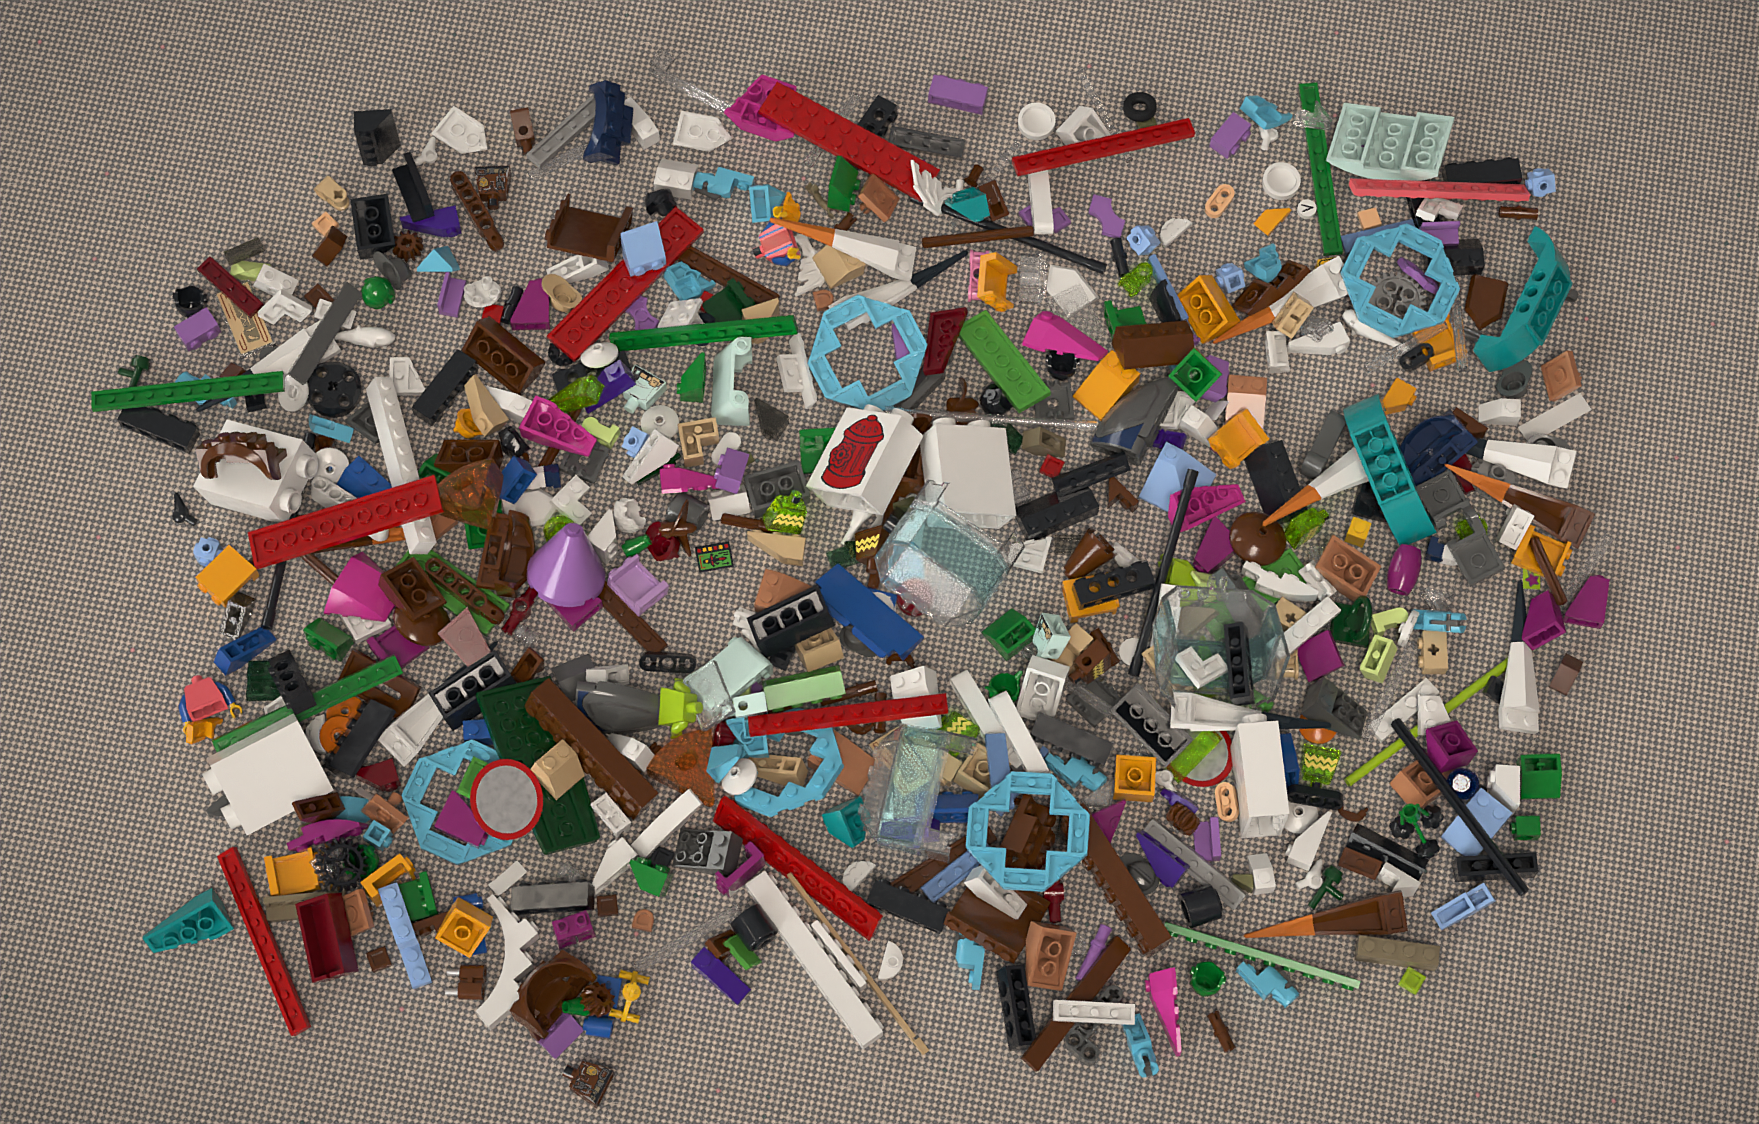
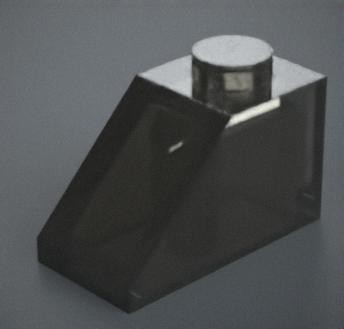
(770, 420)
(237, 615)

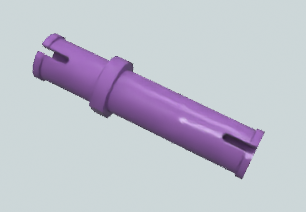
(1095, 949)

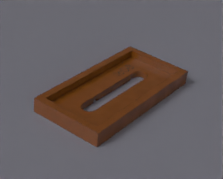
(406, 688)

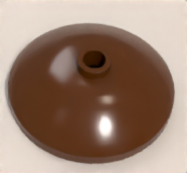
(1254, 546)
(423, 630)

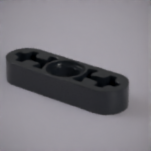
(893, 519)
(661, 668)
(1327, 798)

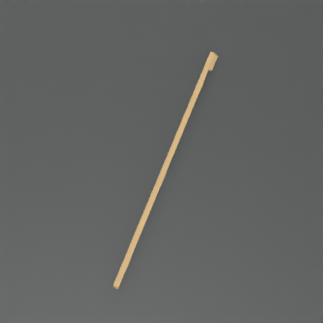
(918, 1042)

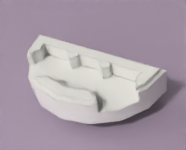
(1173, 229)
(1123, 557)
(1407, 628)
(312, 733)
(856, 873)
(891, 962)

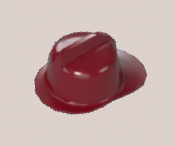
(662, 548)
(722, 735)

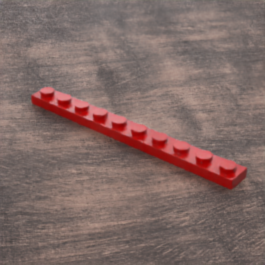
(1103, 147)
(848, 715)
(264, 941)

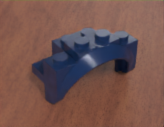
(611, 124)
(1432, 446)

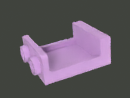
(636, 585)

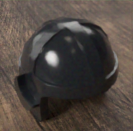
(189, 300)
(1061, 366)
(993, 401)

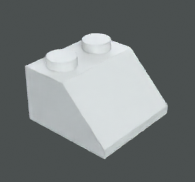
(1082, 126)
(676, 177)
(604, 538)
(1505, 785)

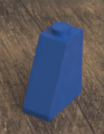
(1290, 761)

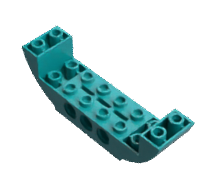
(1534, 309)
(1388, 471)

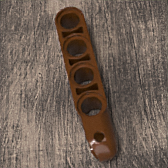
(491, 235)
(487, 610)

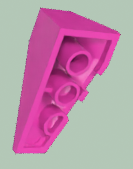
(1055, 333)
(553, 428)
(679, 479)
(1206, 503)

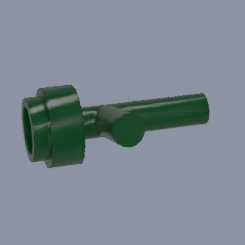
(140, 364)
(1332, 875)

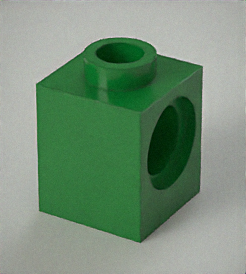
(1525, 828)

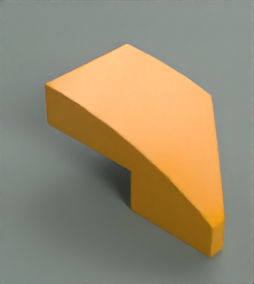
(791, 208)
(1270, 219)
(201, 729)

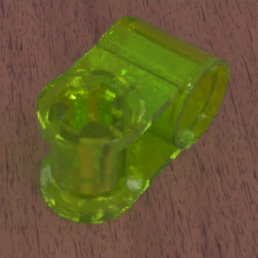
(1134, 282)

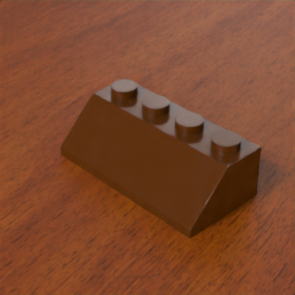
(1152, 344)
(503, 355)

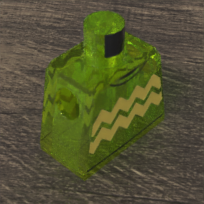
(786, 513)
(1305, 526)
(958, 724)
(1319, 764)

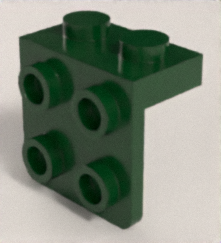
(728, 303)

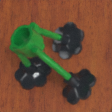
(1410, 815)

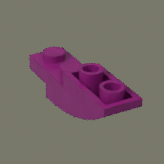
(325, 831)

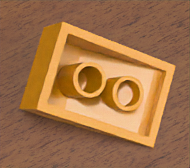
(1106, 385)

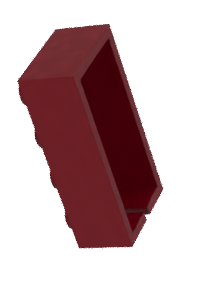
(326, 937)

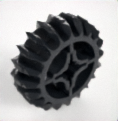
(357, 869)

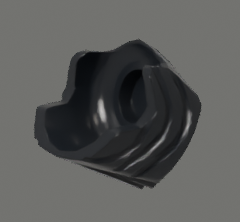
(660, 202)
(512, 443)

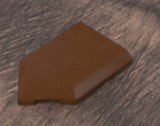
(1485, 300)

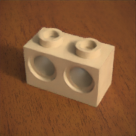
(1292, 315)

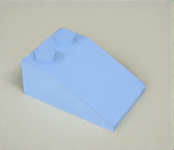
(643, 249)
(1489, 814)

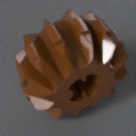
(414, 243)
(1182, 819)
(597, 999)

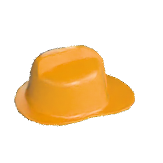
(465, 426)

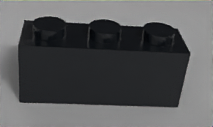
(372, 225)
(1465, 258)

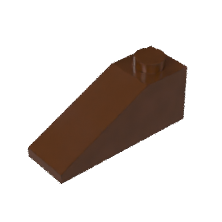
(319, 808)

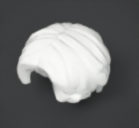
(627, 515)

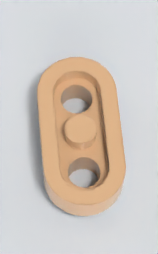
(1219, 202)
(1225, 803)

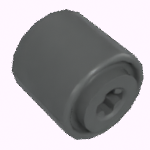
(696, 514)

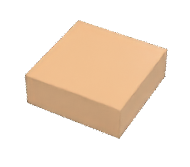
(1369, 219)
(323, 223)

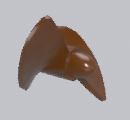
(962, 403)
(679, 528)

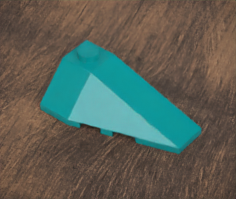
(195, 921)

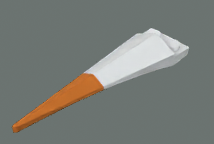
(879, 252)
(1318, 287)
(1338, 477)

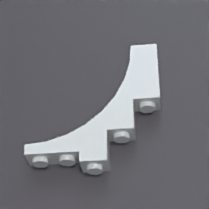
(515, 966)

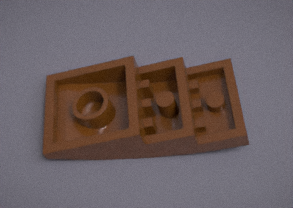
(1262, 294)

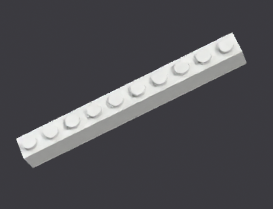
(398, 455)
(815, 961)

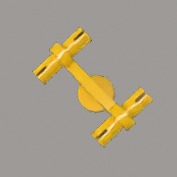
(631, 993)

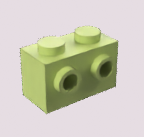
(1378, 658)

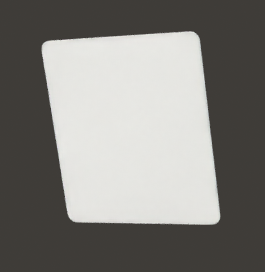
(1215, 409)

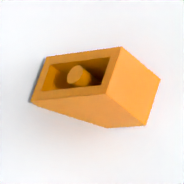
(1399, 397)

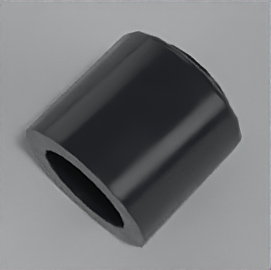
(1201, 906)
(754, 928)

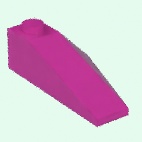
(1162, 993)

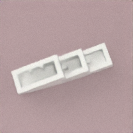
(666, 824)

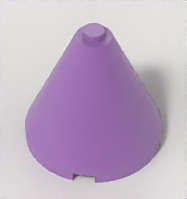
(566, 569)

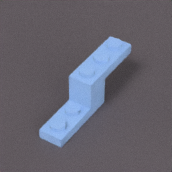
(405, 935)

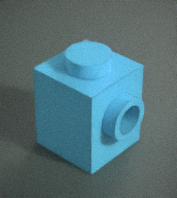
(378, 836)

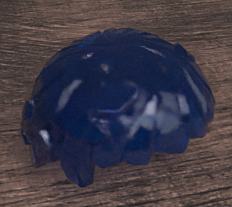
(1464, 782)

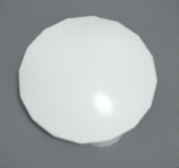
(482, 292)

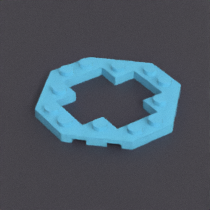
(1361, 291)
(879, 314)
(793, 794)
(423, 816)
(1057, 862)

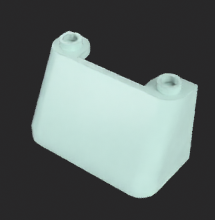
(731, 405)
(742, 666)

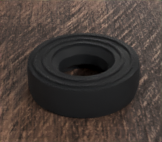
(1140, 98)

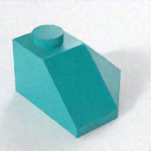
(969, 203)
(845, 823)

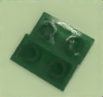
(260, 683)

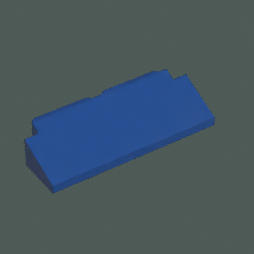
(871, 618)

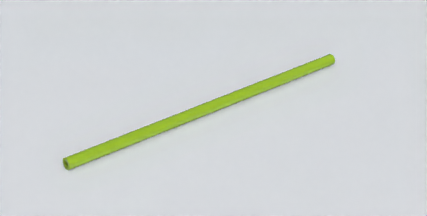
(1449, 706)

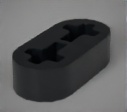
(1414, 353)

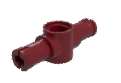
(518, 616)
(1055, 895)

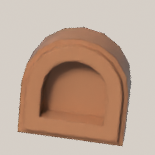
(823, 299)
(643, 920)

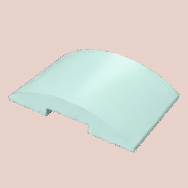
(1393, 143)

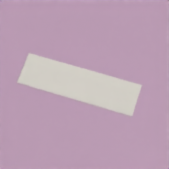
(1556, 417)

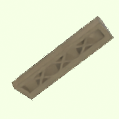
(283, 907)

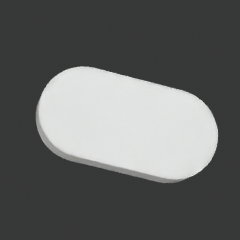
(729, 440)

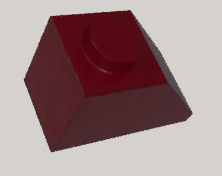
(380, 776)

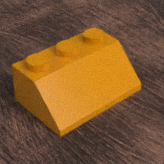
(1207, 308)

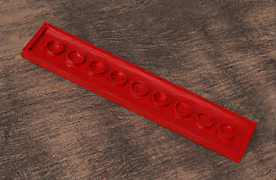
(843, 138)
(619, 290)
(345, 522)
(788, 859)

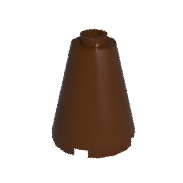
(1088, 555)

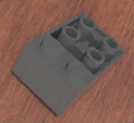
(1329, 704)
(707, 851)

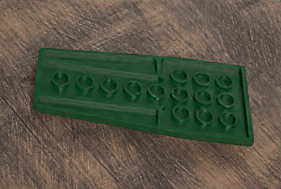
(519, 737)

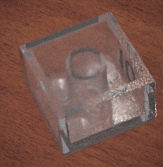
(1032, 278)

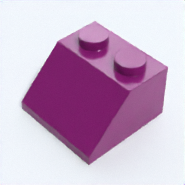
(1449, 746)

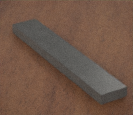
(324, 333)

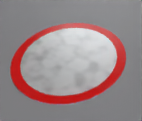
(1214, 765)
(506, 799)

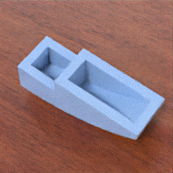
(1463, 906)

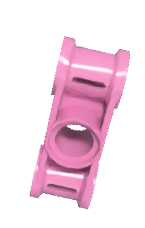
(974, 265)

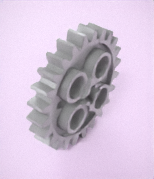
(1382, 295)

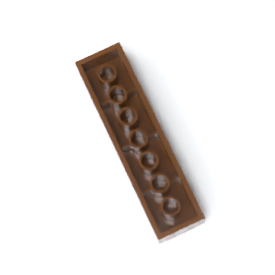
(593, 749)
(1122, 891)

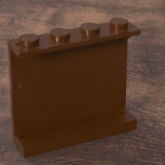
(587, 232)
(994, 928)

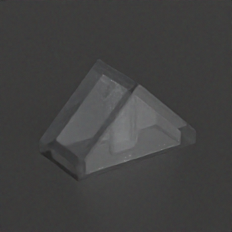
(1101, 797)

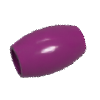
(1404, 569)

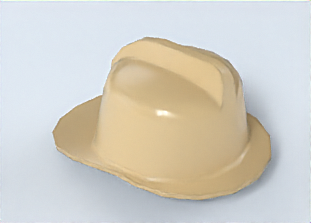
(562, 294)

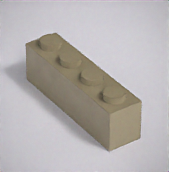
(1397, 953)

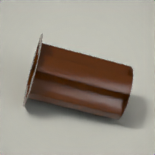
(974, 175)

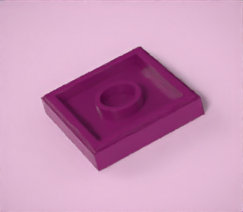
(1319, 656)

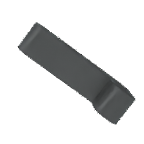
(1323, 445)
(1084, 1035)

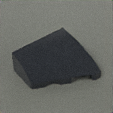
(1164, 303)
(1366, 504)

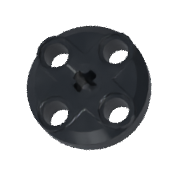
(334, 389)

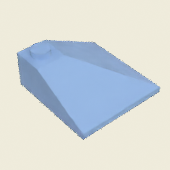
(1169, 475)

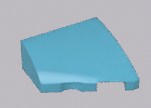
(1264, 112)
(686, 282)
(754, 746)

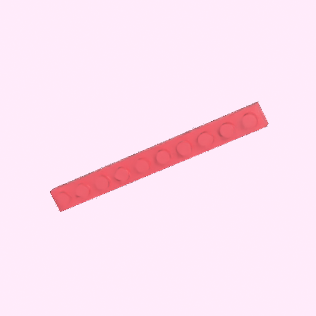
(1439, 189)

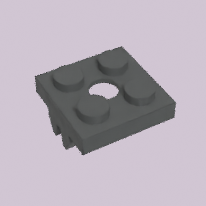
(1063, 394)
(590, 472)
(1089, 713)

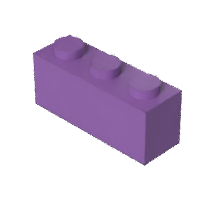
(958, 94)

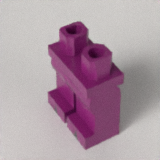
(572, 926)

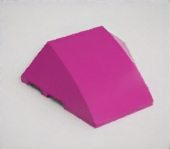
(745, 110)
(358, 591)

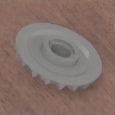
(1488, 469)

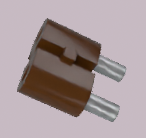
(471, 982)

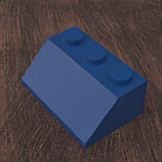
(362, 479)
(954, 807)

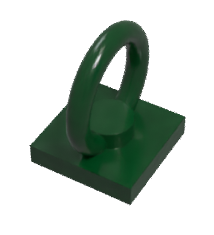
(1353, 623)

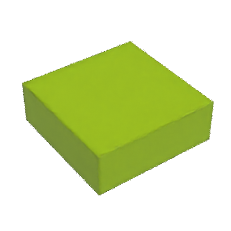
(1412, 980)

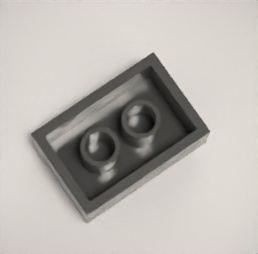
(767, 484)

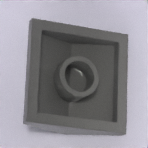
(364, 423)
(570, 672)

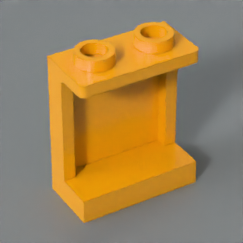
(993, 280)
(1443, 347)
(1237, 438)
(1555, 550)
(225, 576)
(1072, 608)
(292, 874)
(385, 875)

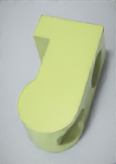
(603, 434)
(1387, 620)

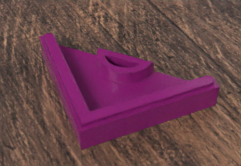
(1109, 817)

